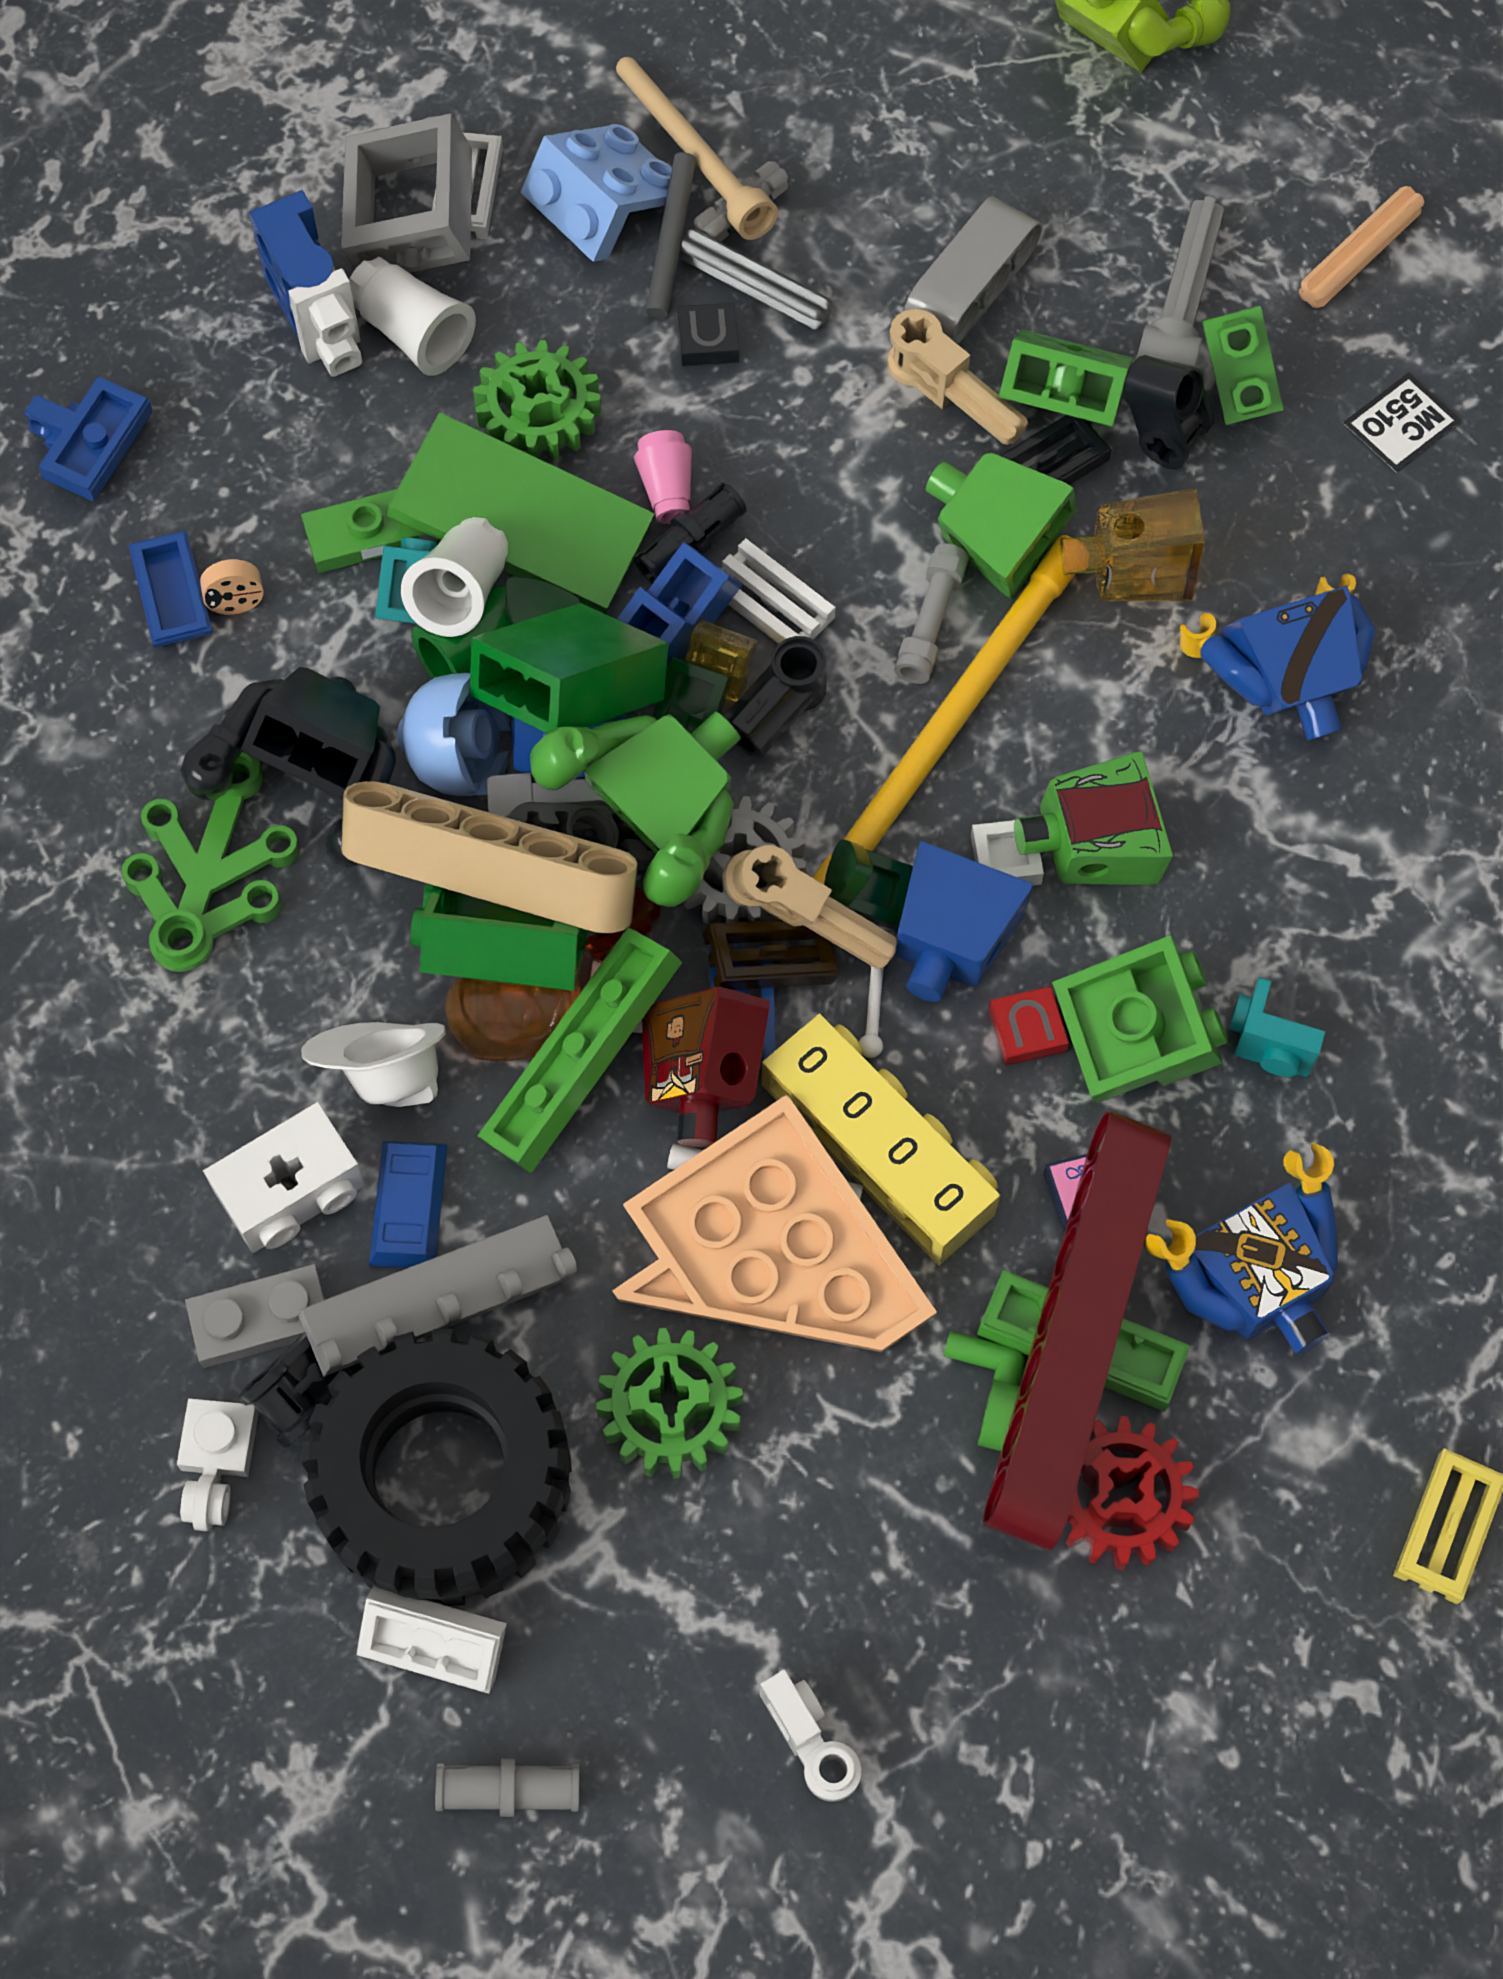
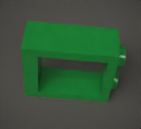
(494, 942)

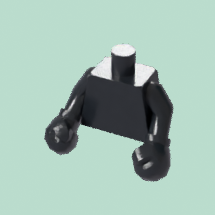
(303, 727)

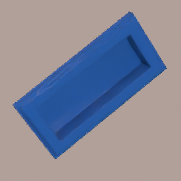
(170, 589)
(408, 1204)

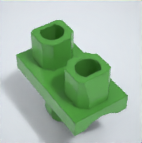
(1242, 365)

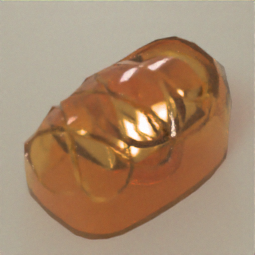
(504, 1018)

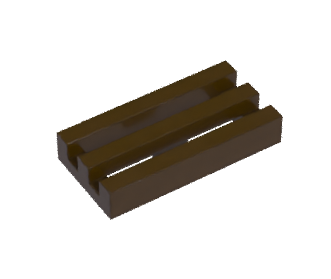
(753, 977)

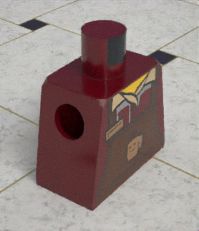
(703, 1057)

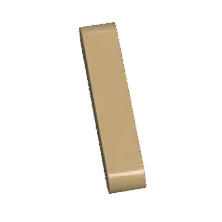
(489, 856)

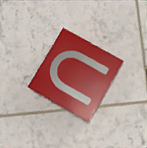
(1028, 1025)

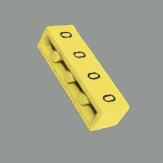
(882, 1139)

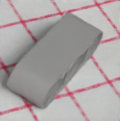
(976, 267)

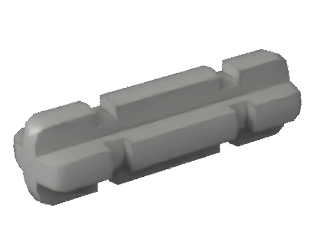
(768, 178)

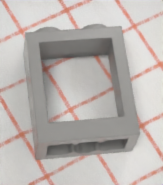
(439, 234)

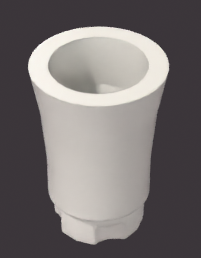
(413, 315)
(452, 582)

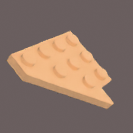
(773, 1241)

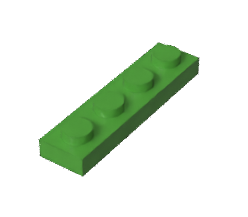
(580, 1049)

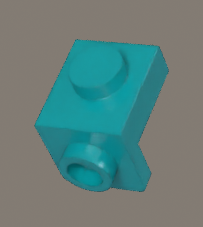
(1274, 1042)

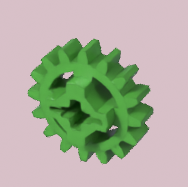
(536, 399)
(644, 1408)

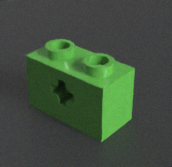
(1065, 377)

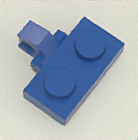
(87, 437)

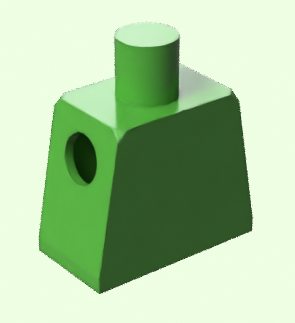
(1002, 516)

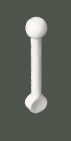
(871, 1042)

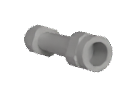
(919, 652)

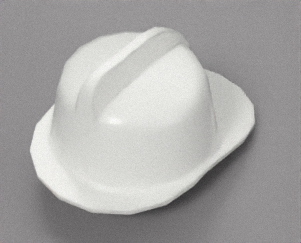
(382, 1060)

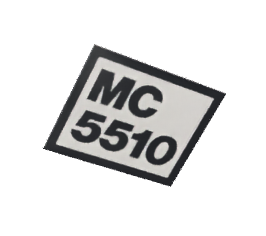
(1402, 422)

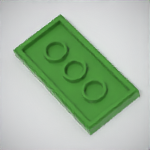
(552, 520)

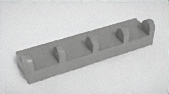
(437, 1293)

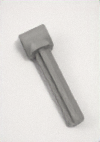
(1174, 333)

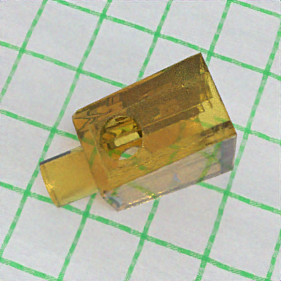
(1142, 548)

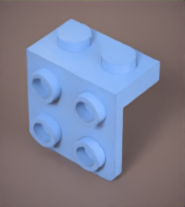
(592, 182)

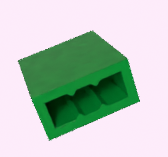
(568, 668)

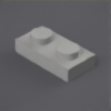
(252, 1315)

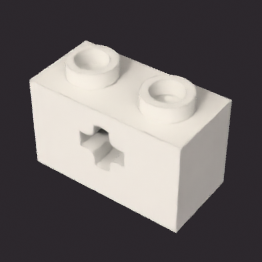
(300, 1148)

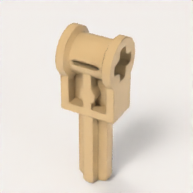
(942, 373)
(805, 902)

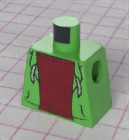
(1100, 825)

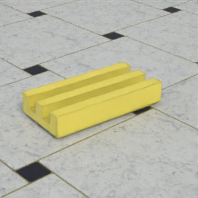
(1430, 1577)

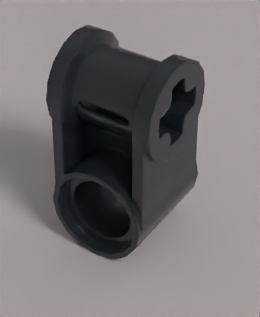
(1167, 408)

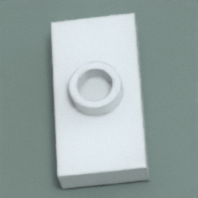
(431, 1639)

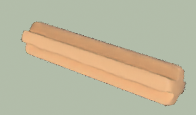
(1361, 247)

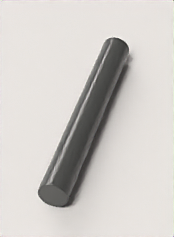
(671, 235)

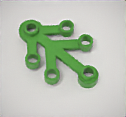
(207, 873)

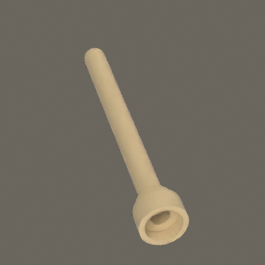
(748, 207)

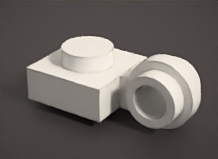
(214, 1442)
(796, 1714)

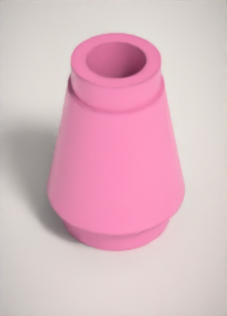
(666, 472)

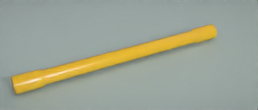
(1044, 586)

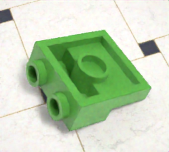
(1140, 1019)

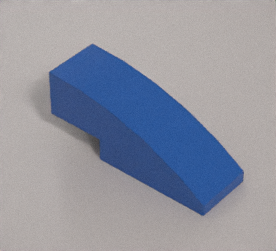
(681, 596)

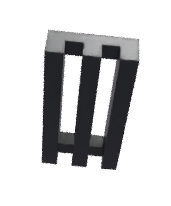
(1058, 430)

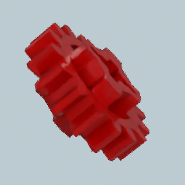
(1140, 1512)

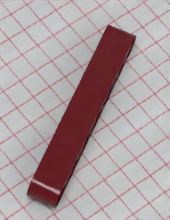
(1077, 1332)

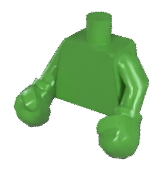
(658, 784)

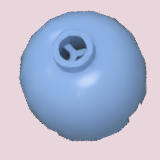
(453, 737)

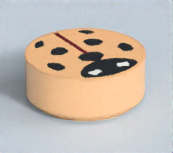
(231, 587)

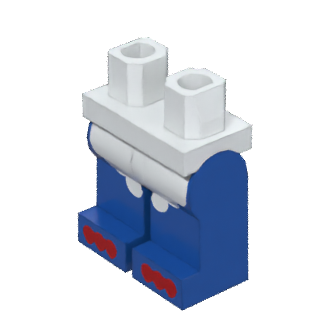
(306, 284)

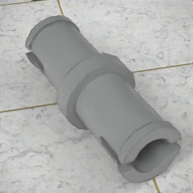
(507, 1787)

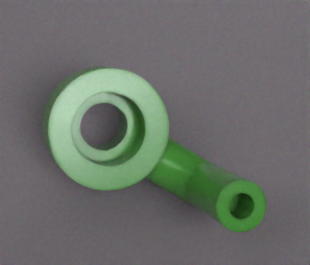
(1006, 1382)

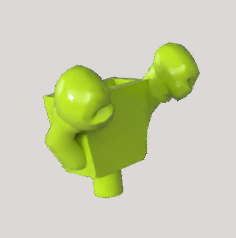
(1142, 29)

